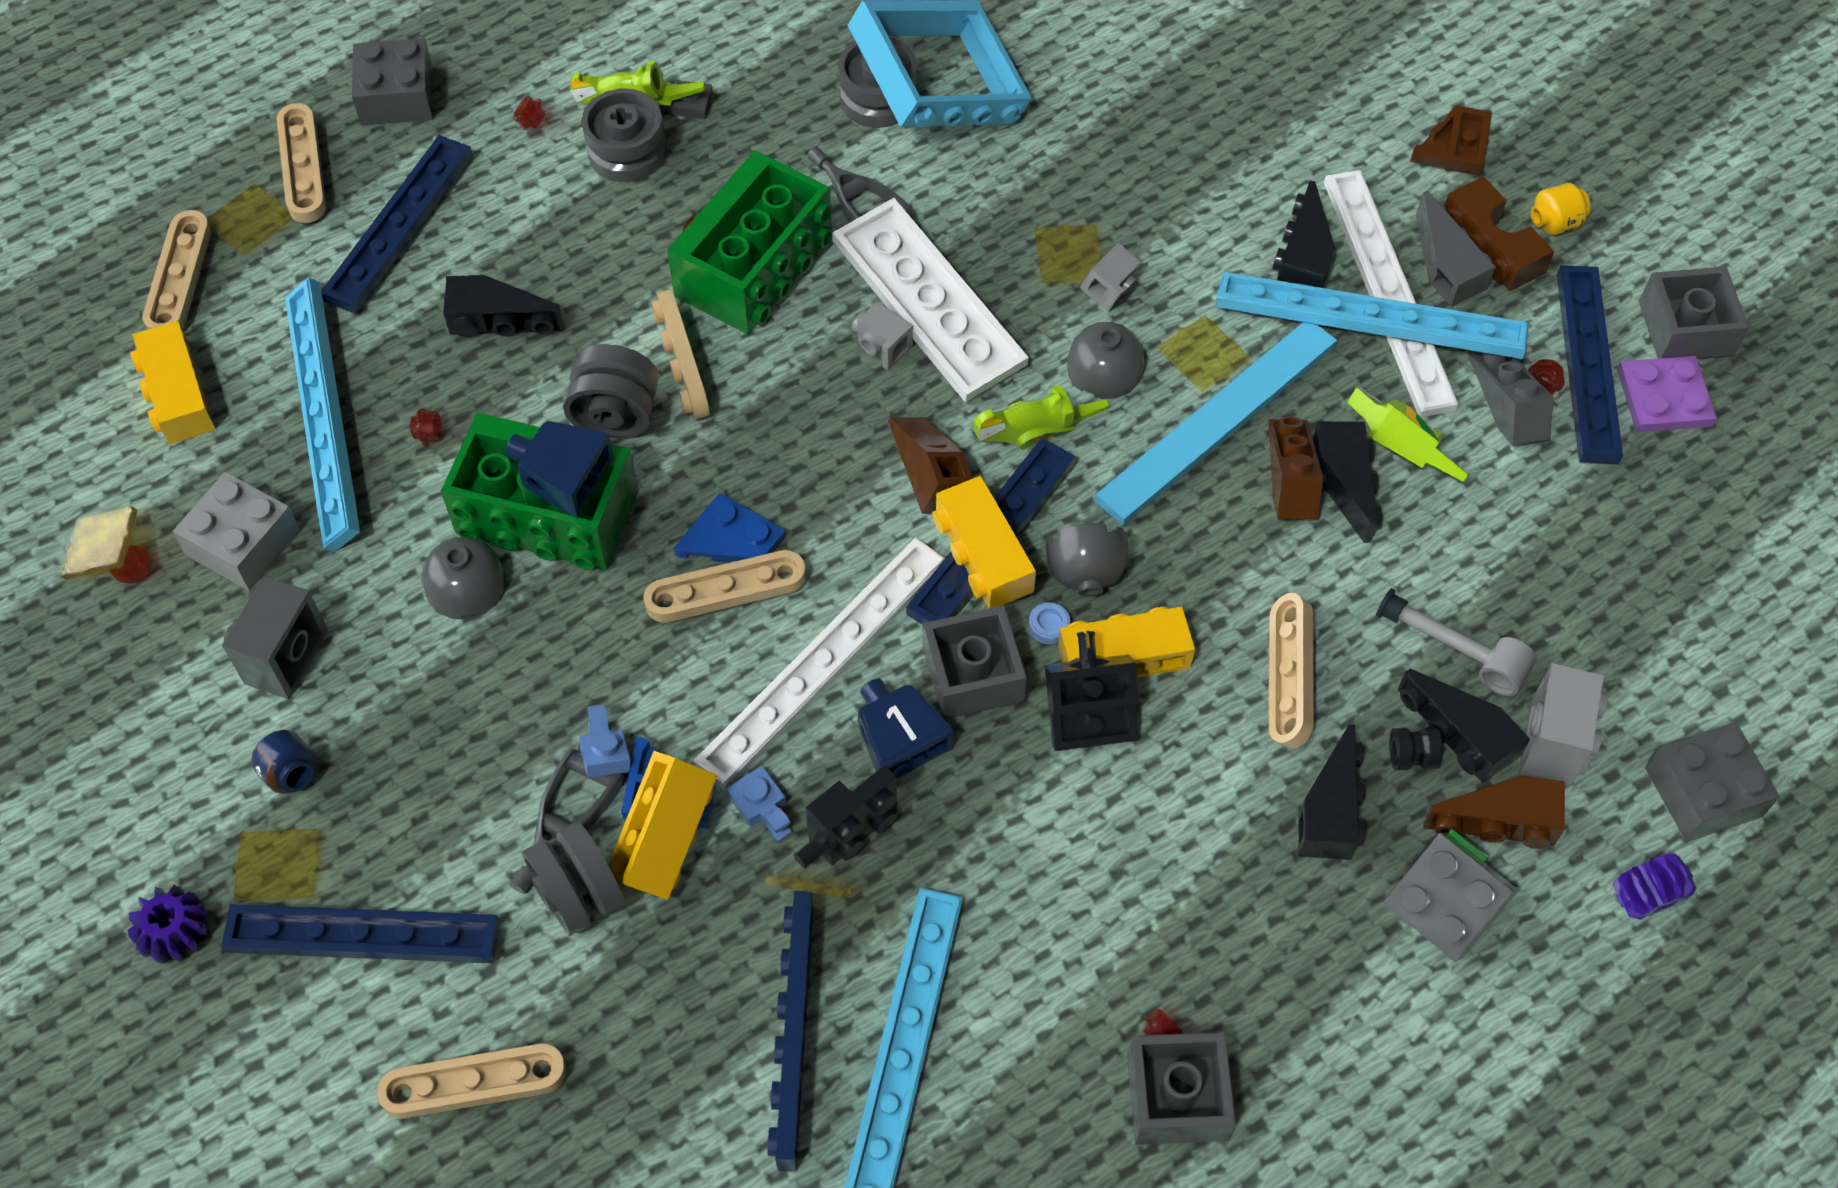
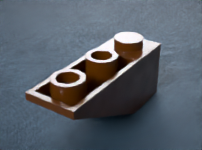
(929, 459)
(1294, 469)
(1512, 810)

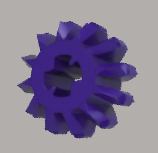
(1654, 886)
(156, 938)

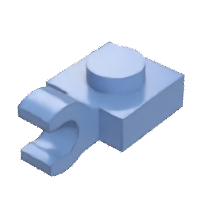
(603, 750)
(761, 800)

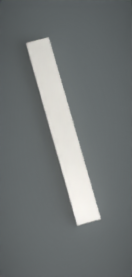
(1385, 279)
(818, 664)

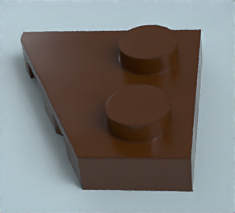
(1456, 142)

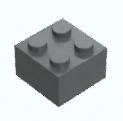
(392, 81)
(1693, 313)
(275, 637)
(973, 662)
(1711, 782)
(1450, 896)
(1180, 1088)

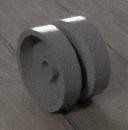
(859, 90)
(624, 135)
(611, 390)
(577, 875)

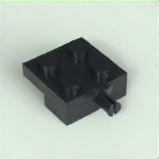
(1092, 698)
(844, 818)

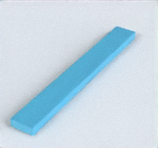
(1373, 315)
(322, 416)
(1214, 422)
(904, 1041)

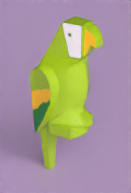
(645, 79)
(1031, 420)
(1404, 432)

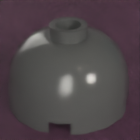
(1105, 360)
(1087, 557)
(463, 578)

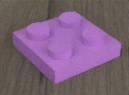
(1666, 394)

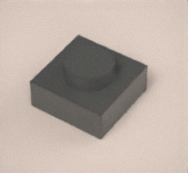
(694, 105)

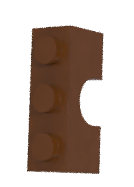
(1516, 255)

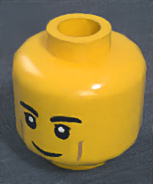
(1560, 209)

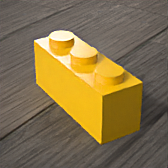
(171, 383)
(984, 543)
(1154, 640)
(661, 825)

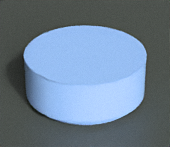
(1046, 622)

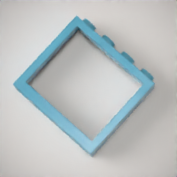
(884, 18)

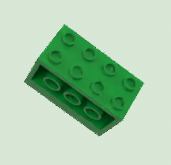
(751, 242)
(493, 505)

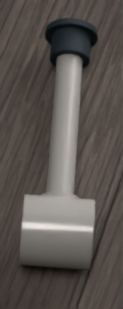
(1504, 665)

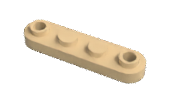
(301, 163)
(177, 270)
(684, 366)
(724, 586)
(1291, 671)
(471, 1081)

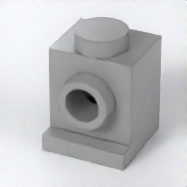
(1111, 277)
(883, 334)

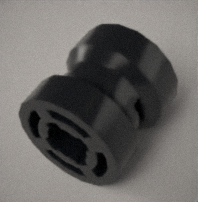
(1415, 748)

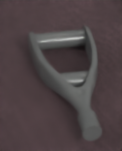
(855, 185)
(552, 824)

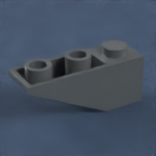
(1450, 256)
(1514, 397)

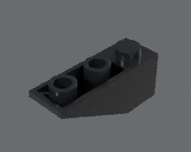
(1309, 243)
(490, 306)
(1346, 471)
(1472, 727)
(1329, 812)

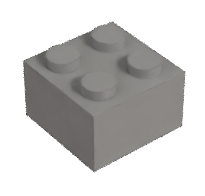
(236, 531)
(1563, 724)

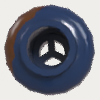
(284, 761)

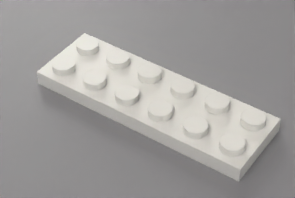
(929, 294)

